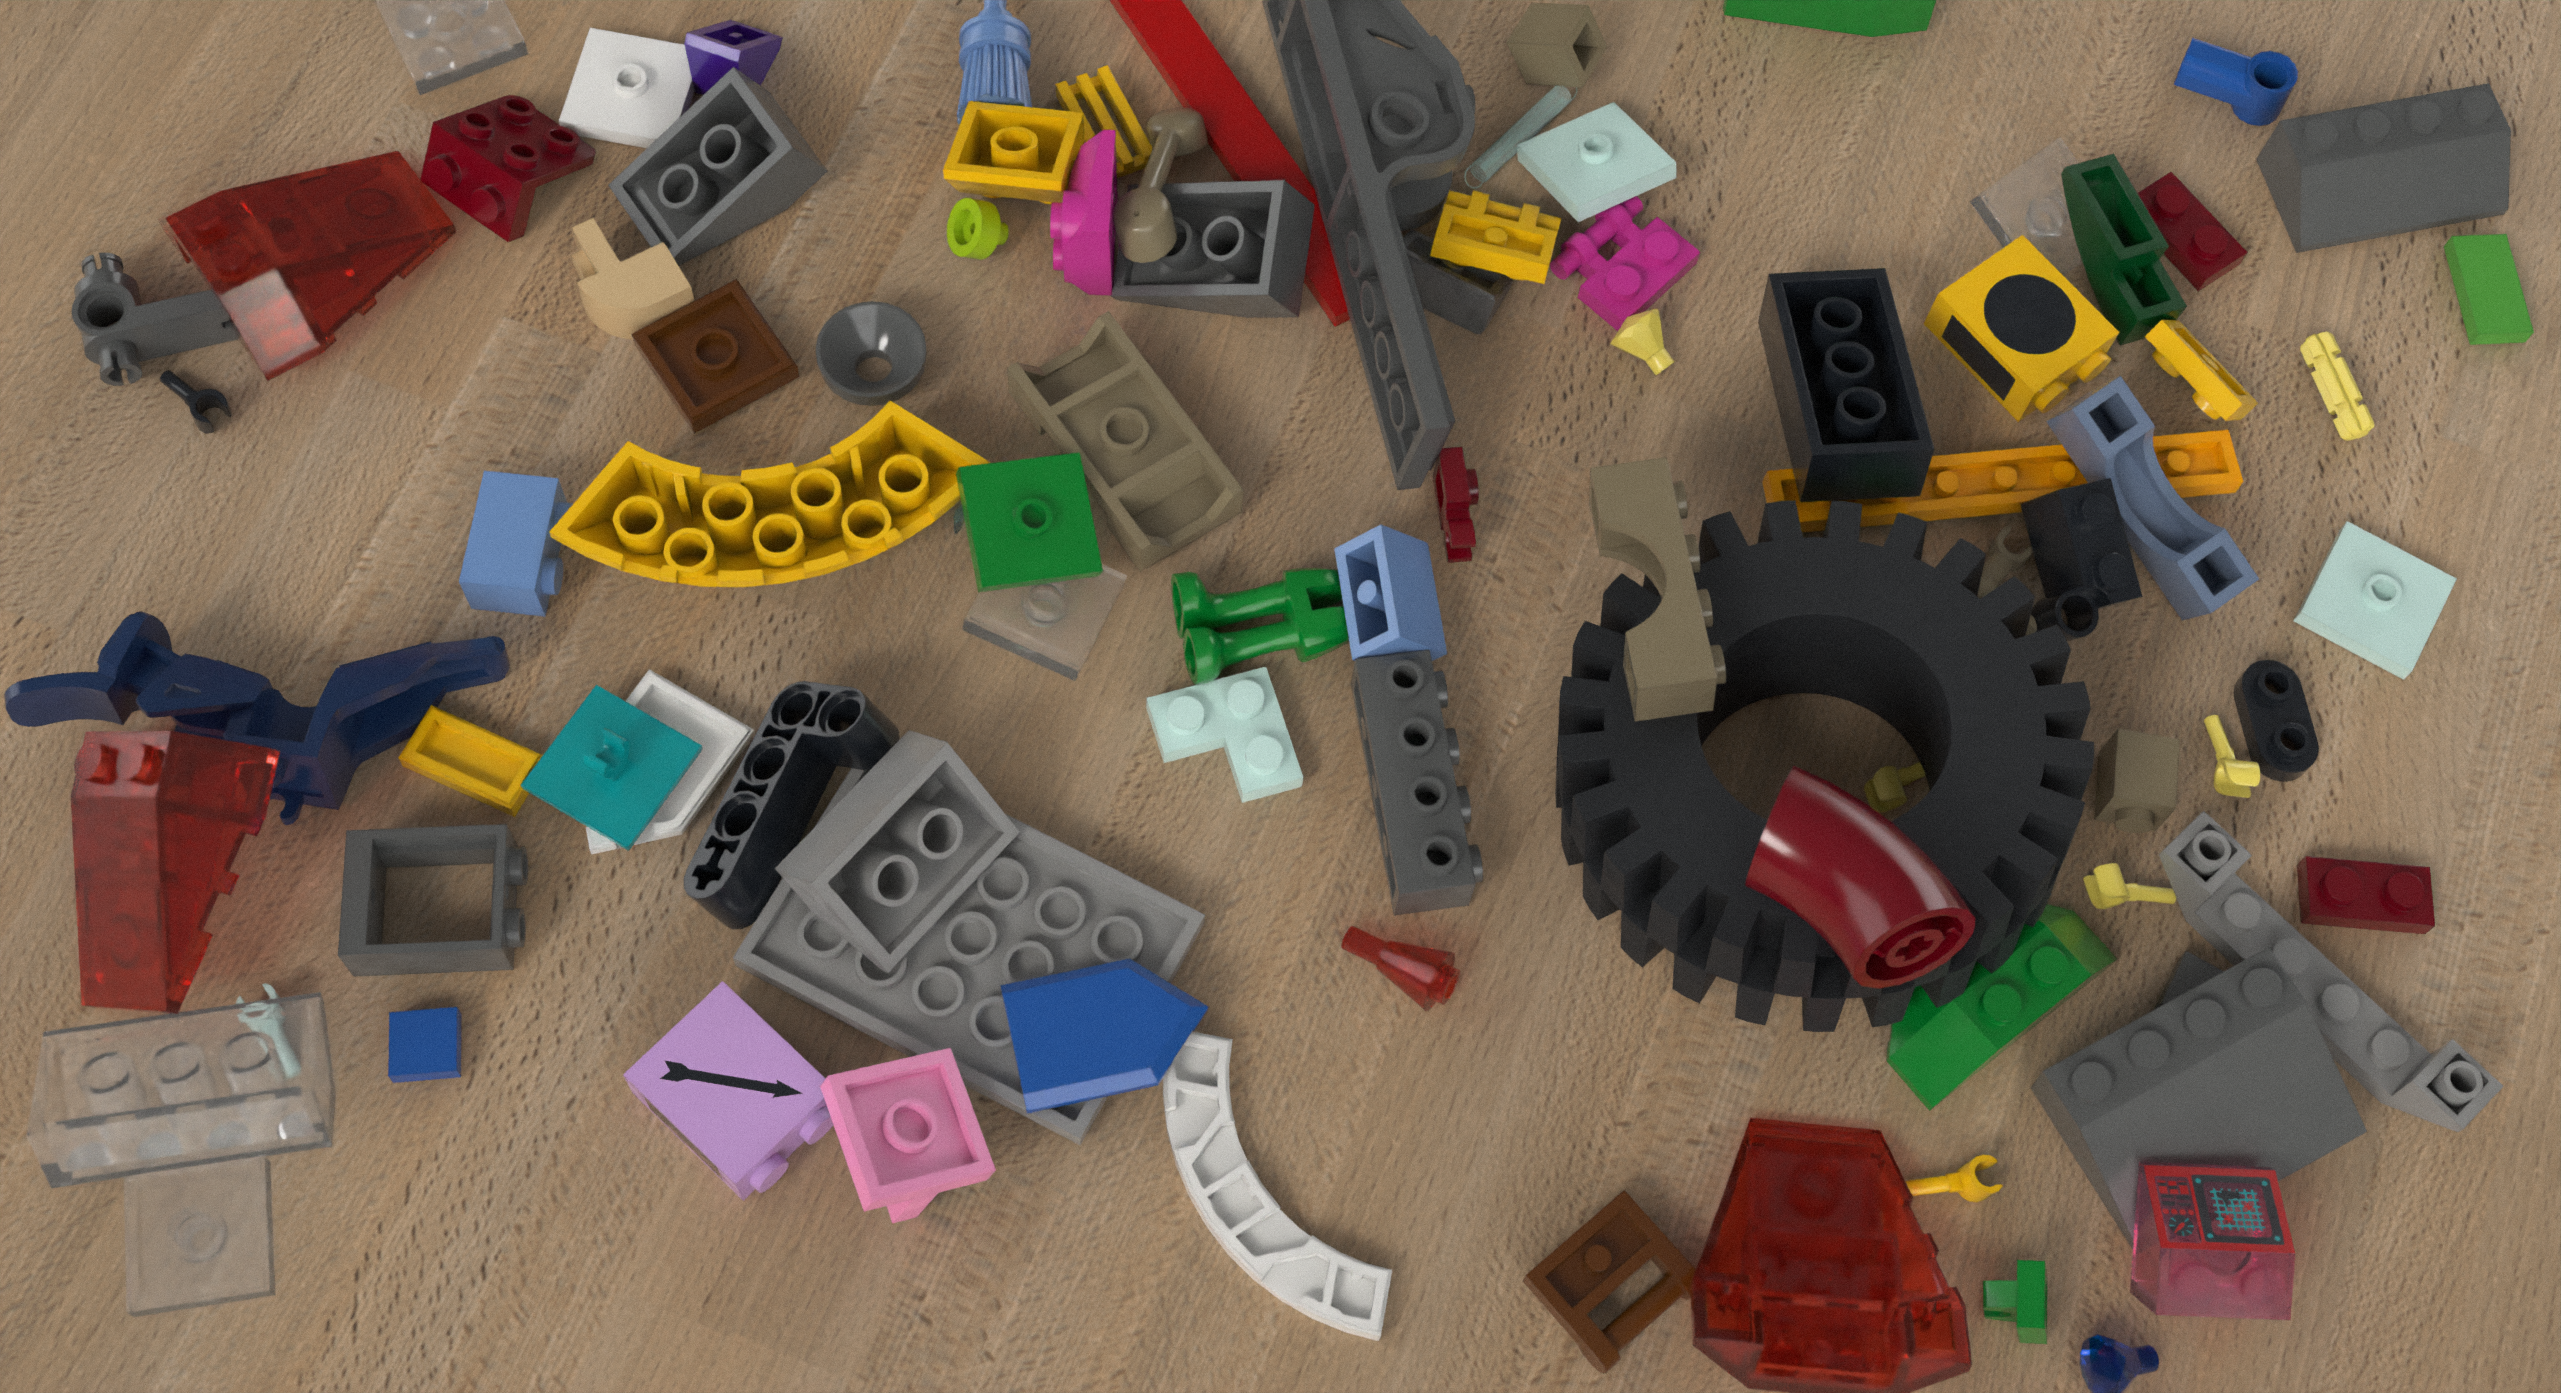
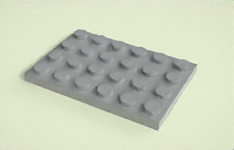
(1022, 919)

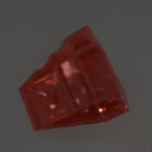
(308, 250)
(152, 853)
(1824, 1270)

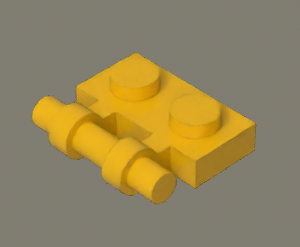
(1496, 236)

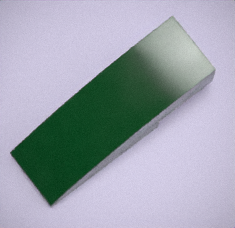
(2120, 248)

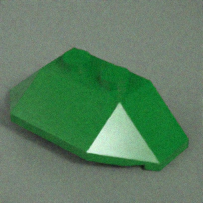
(1949, 1044)

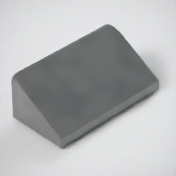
(1454, 292)

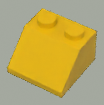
(1014, 151)

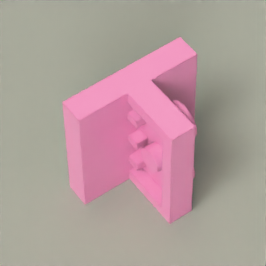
(907, 1131)

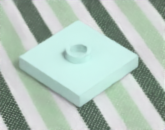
(1596, 161)
(2375, 600)

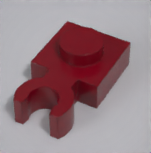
(1454, 493)

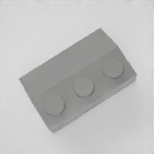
(899, 849)

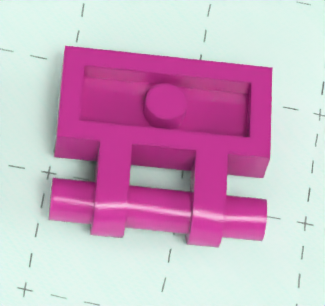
(1636, 274)

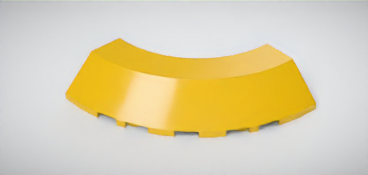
(772, 520)

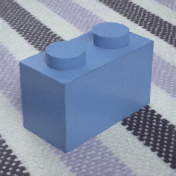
(509, 550)
(1389, 595)

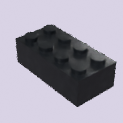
(1844, 385)

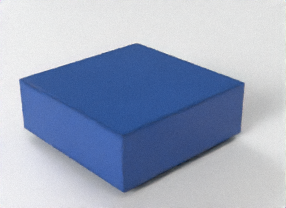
(425, 1044)

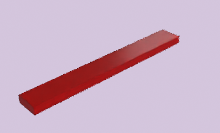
(1232, 123)

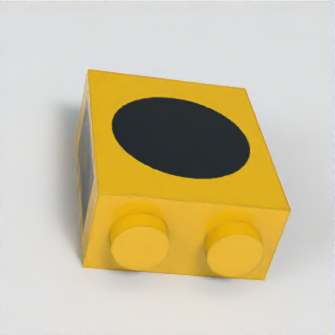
(2022, 329)

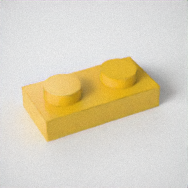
(2216, 389)

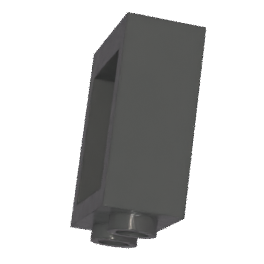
(363, 898)

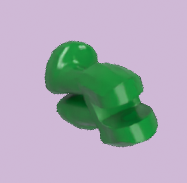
(1297, 597)

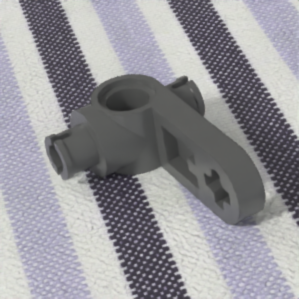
(141, 330)

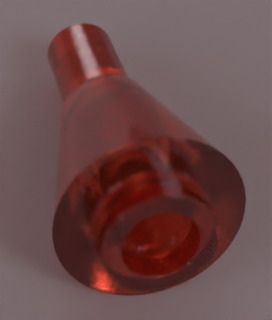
(1416, 970)

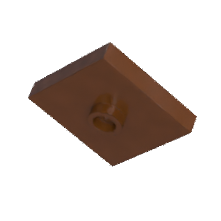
(715, 355)

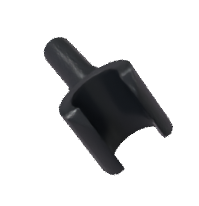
(196, 400)

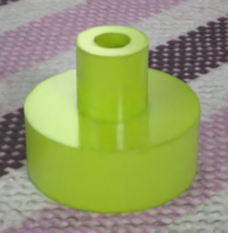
(975, 229)

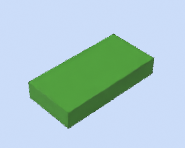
(2488, 289)

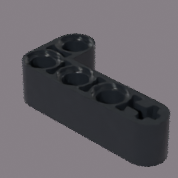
(777, 791)

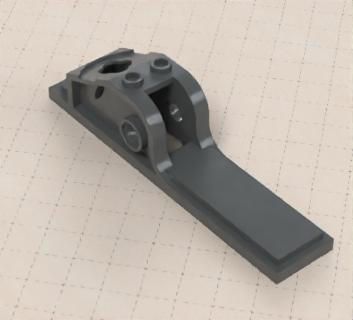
(1381, 154)

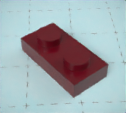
(2195, 238)
(2365, 895)

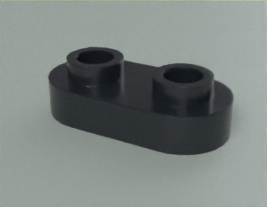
(2272, 716)

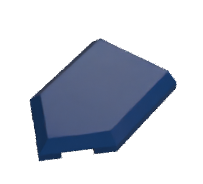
(1096, 1032)

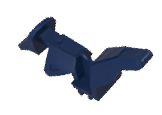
(358, 716)

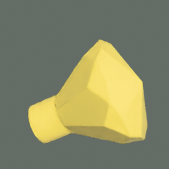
(1643, 338)

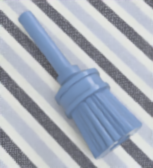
(994, 58)

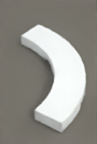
(1243, 1212)

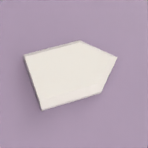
(722, 743)

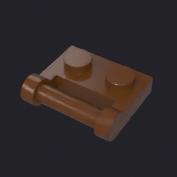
(1598, 1263)

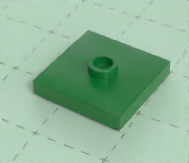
(1029, 522)

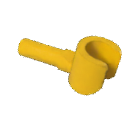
(1962, 1181)

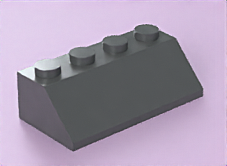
(2389, 167)

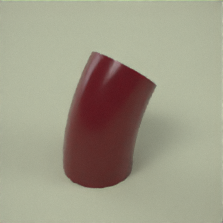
(1858, 883)

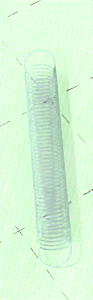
(1518, 131)

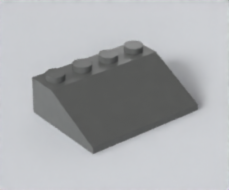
(2203, 1080)

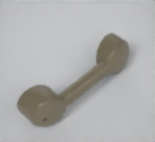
(1144, 214)

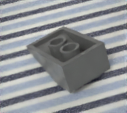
(718, 170)
(1234, 251)

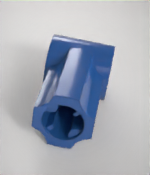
(2252, 85)

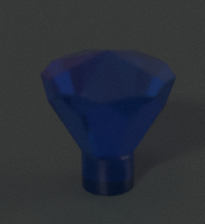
(2113, 1366)

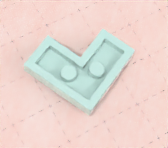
(1231, 714)

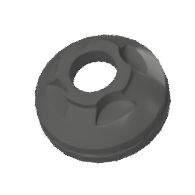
(869, 332)

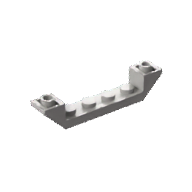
(2360, 1035)

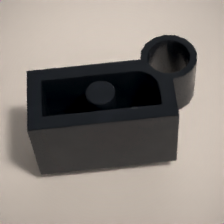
(2079, 556)

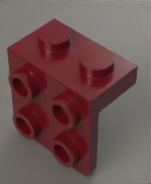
(496, 158)

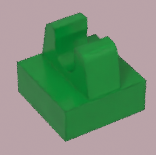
(2020, 1301)

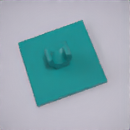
(612, 767)

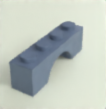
(2183, 552)

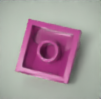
(1084, 219)

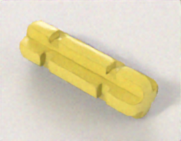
(2337, 386)

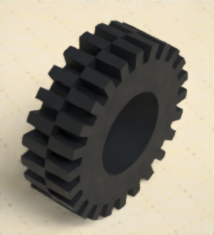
(1852, 626)

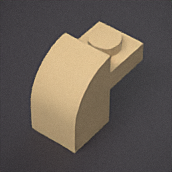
(629, 292)

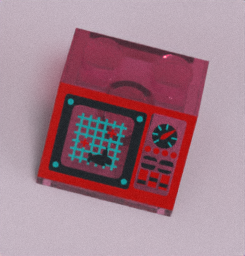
(2212, 1242)

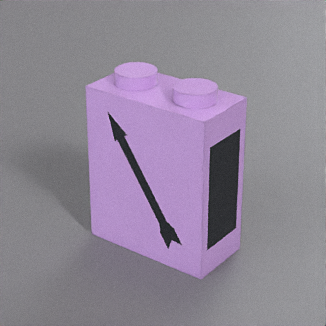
(732, 1091)

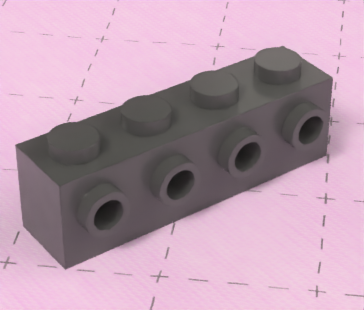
(1414, 782)

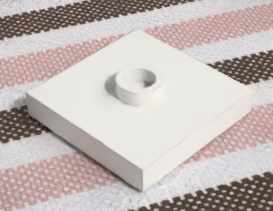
(627, 88)

